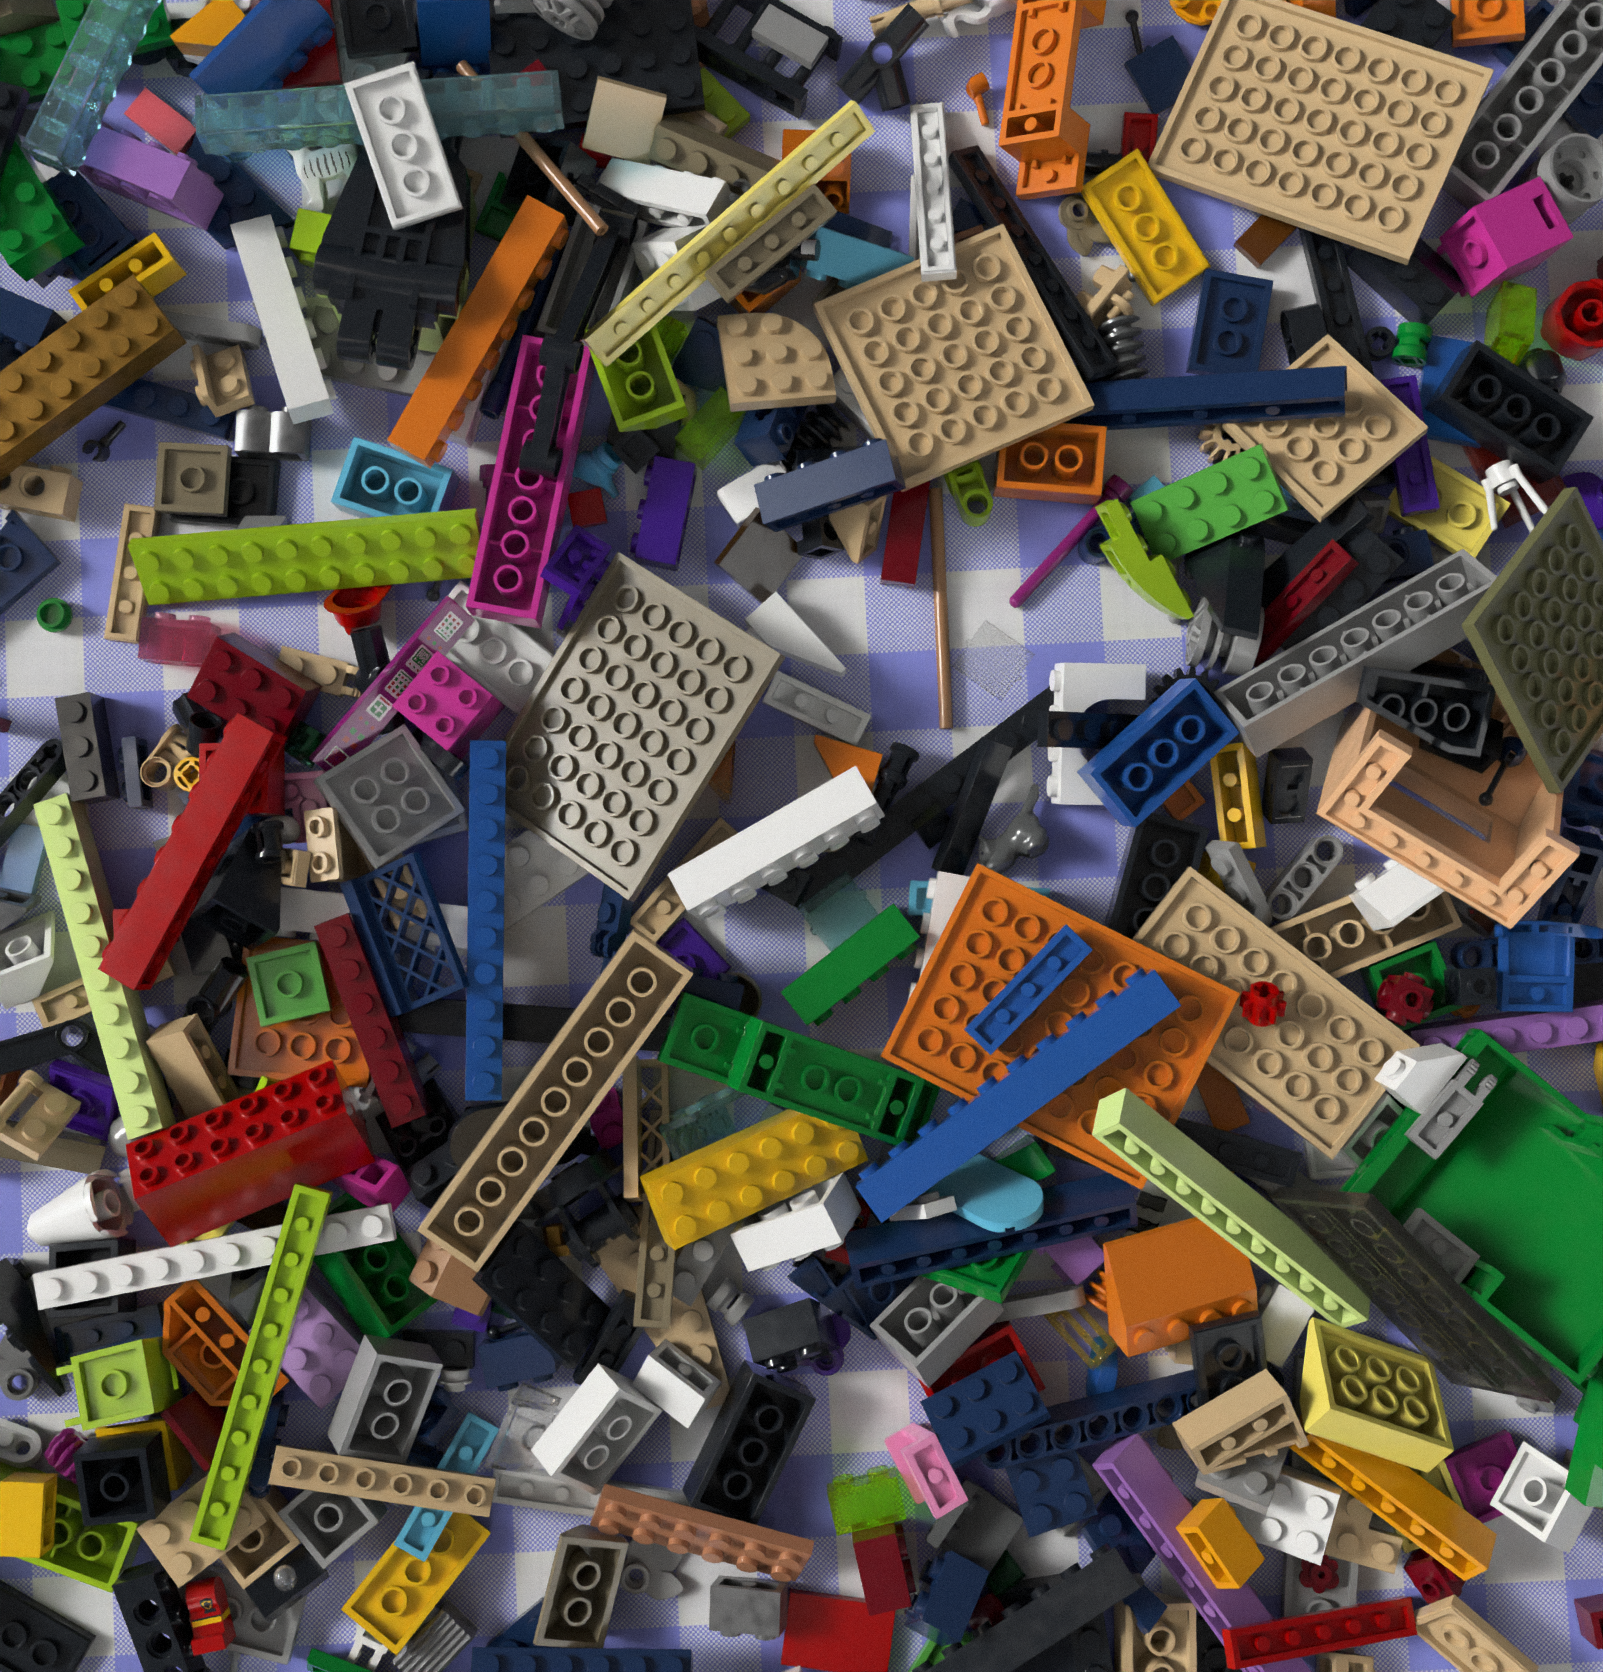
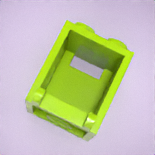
(122, 1383)

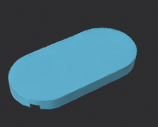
(992, 1195)

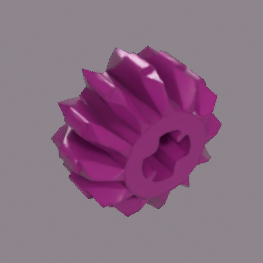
(62, 1449)

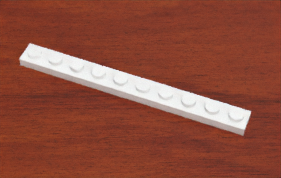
(203, 1258)

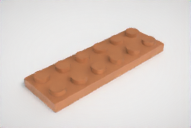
(701, 1533)

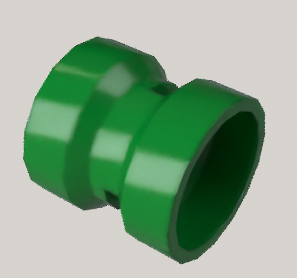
(1412, 344)

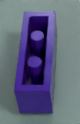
(664, 513)

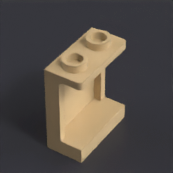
(332, 848)

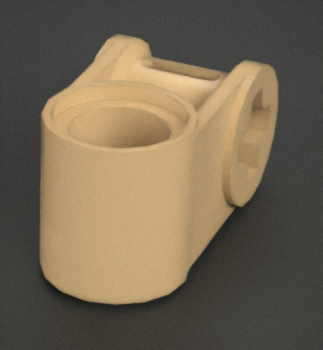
(166, 754)

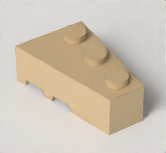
(1240, 1424)

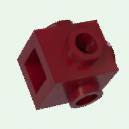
(1392, 997)
(1432, 1577)

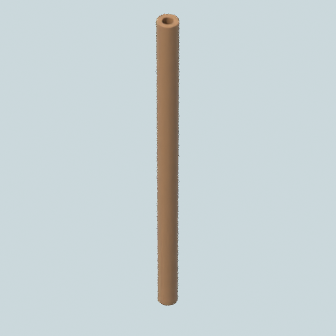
(551, 170)
(940, 608)

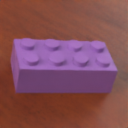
(151, 176)

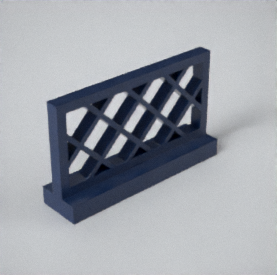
(384, 944)

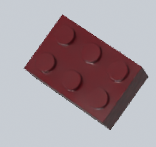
(253, 683)

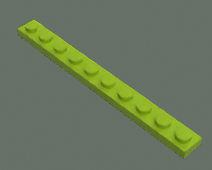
(261, 1366)

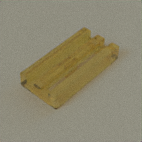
(1101, 1353)

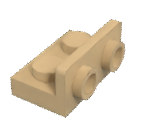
(222, 379)

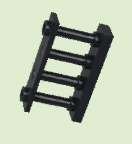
(760, 75)

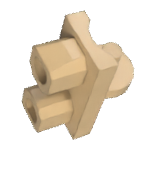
(1111, 299)

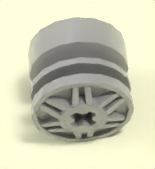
(572, 17)
(1571, 173)
(1206, 640)

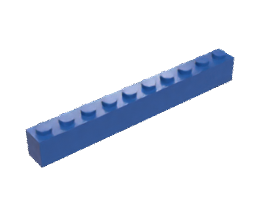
(485, 920)
(1016, 1094)

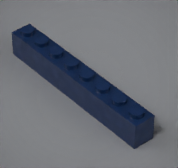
(949, 1241)

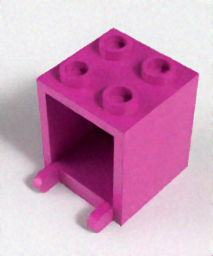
(1505, 237)
(448, 705)

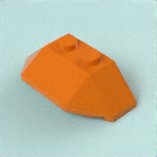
(205, 1342)

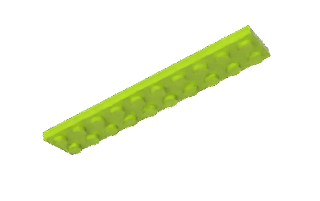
(307, 556)

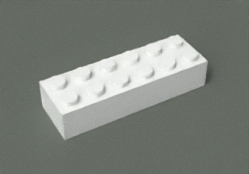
(777, 845)

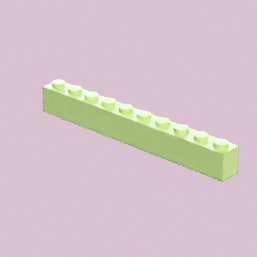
(114, 1006)
(1227, 1206)

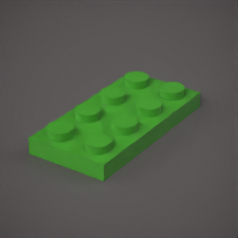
(1210, 504)

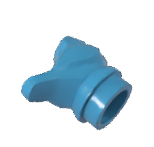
(598, 466)

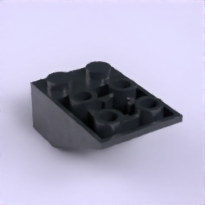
(423, 1146)

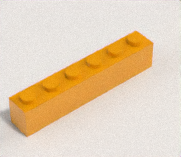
(1406, 1504)

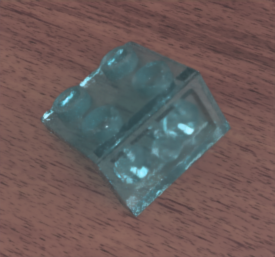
(700, 1123)

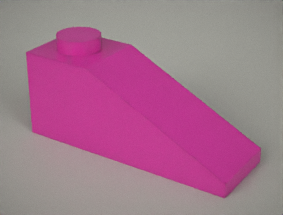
(376, 1184)

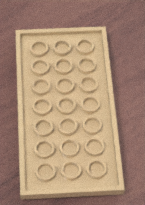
(1317, 1059)

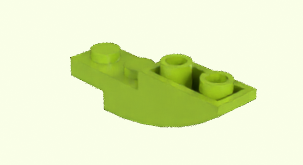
(1146, 575)

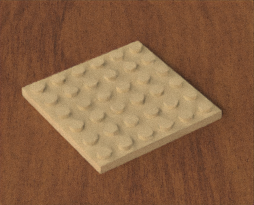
(954, 361)

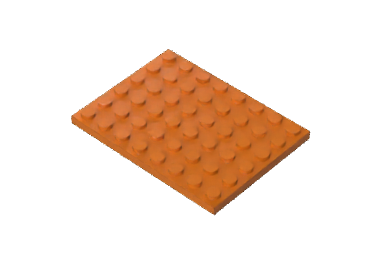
(985, 946)

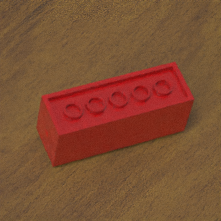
(248, 1153)

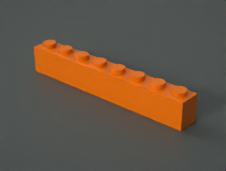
(479, 332)

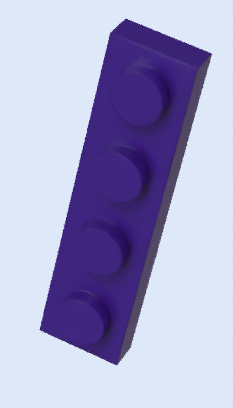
(1413, 467)

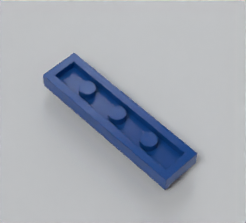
(1028, 989)

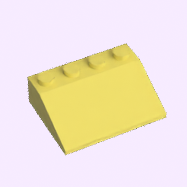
(1373, 1397)

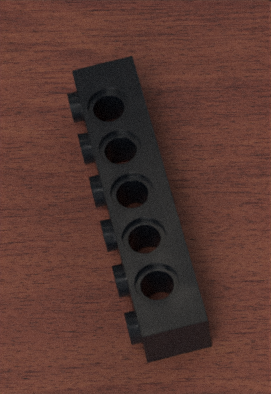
(149, 1622)

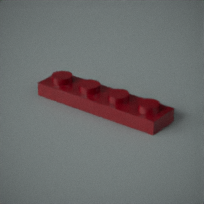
(1303, 597)

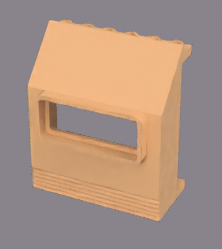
(1520, 826)

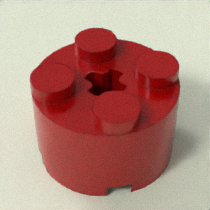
(1575, 321)

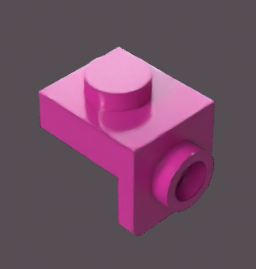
(608, 1120)

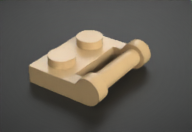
(42, 1121)

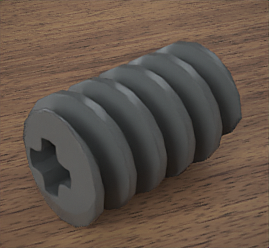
(1119, 339)

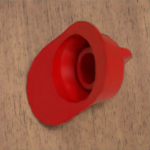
(356, 606)

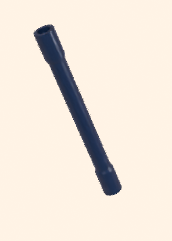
(500, 386)

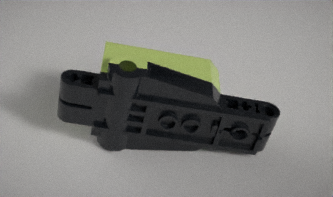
(399, 285)

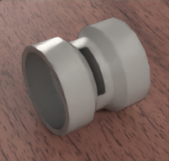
(724, 1295)

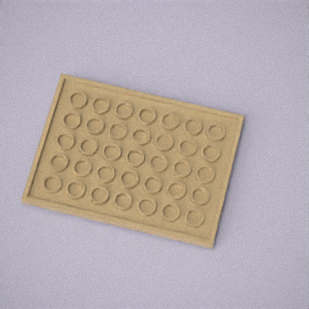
(1320, 124)

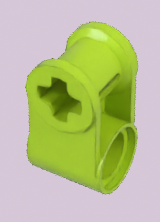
(969, 485)

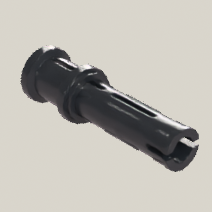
(891, 780)

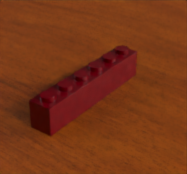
(376, 1032)

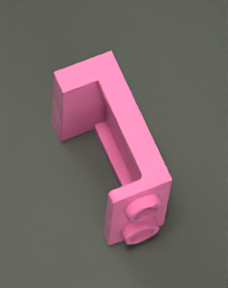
(925, 1469)

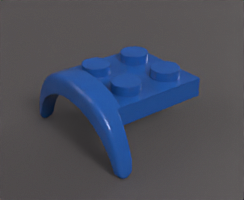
(1538, 964)

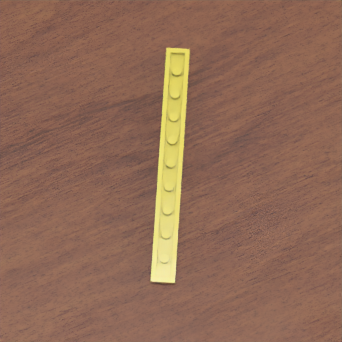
(754, 208)

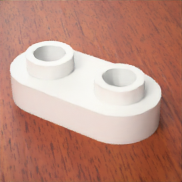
(12, 1439)

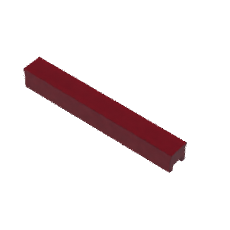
(904, 536)

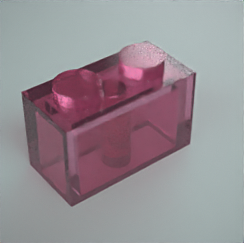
(176, 641)

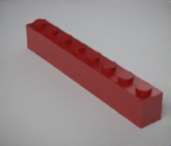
(192, 852)

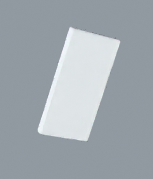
(403, 145)
(499, 656)

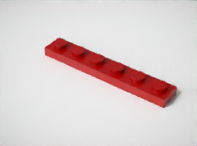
(1318, 1632)

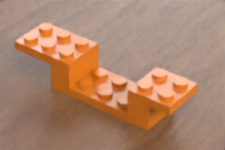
(1037, 114)

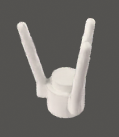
(1504, 479)

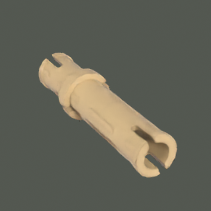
(925, 8)

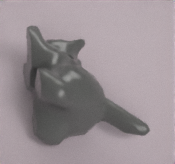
(1021, 838)

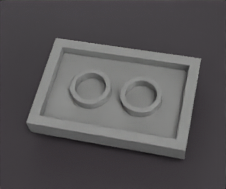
(1248, 1483)

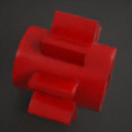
(1262, 1004)

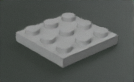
(389, 796)

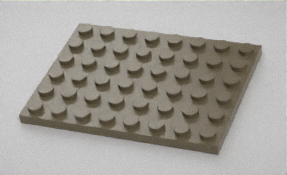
(631, 724)

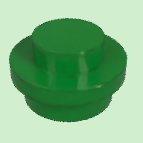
(54, 615)

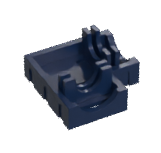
(94, 223)

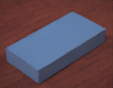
(23, 860)

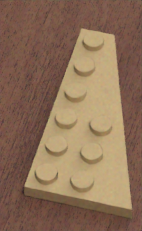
(690, 1326)

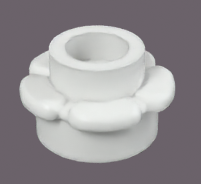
(454, 1379)

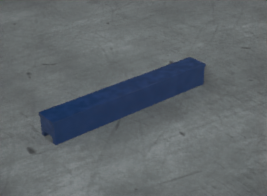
(1217, 398)

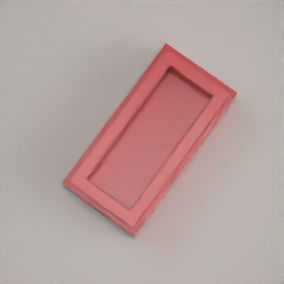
(161, 122)

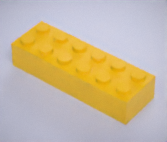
(747, 1173)

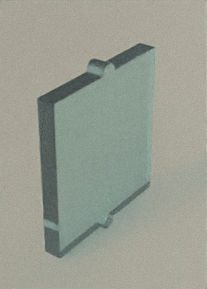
(837, 911)

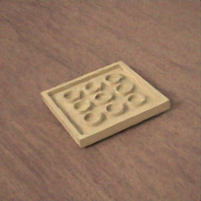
(1334, 456)

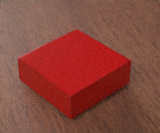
(587, 508)

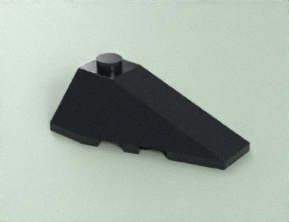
(1231, 580)
(1433, 706)
(27, 1325)

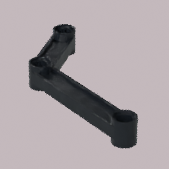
(564, 351)
(52, 1043)

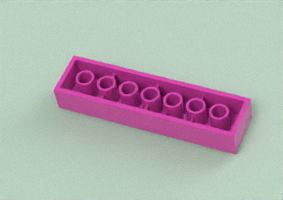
(522, 507)

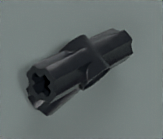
(886, 77)

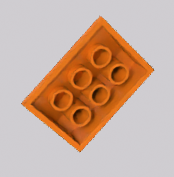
(1172, 1281)

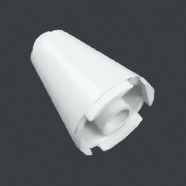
(84, 1212)

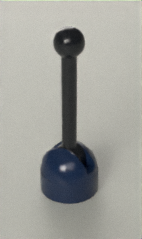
(1508, 760)

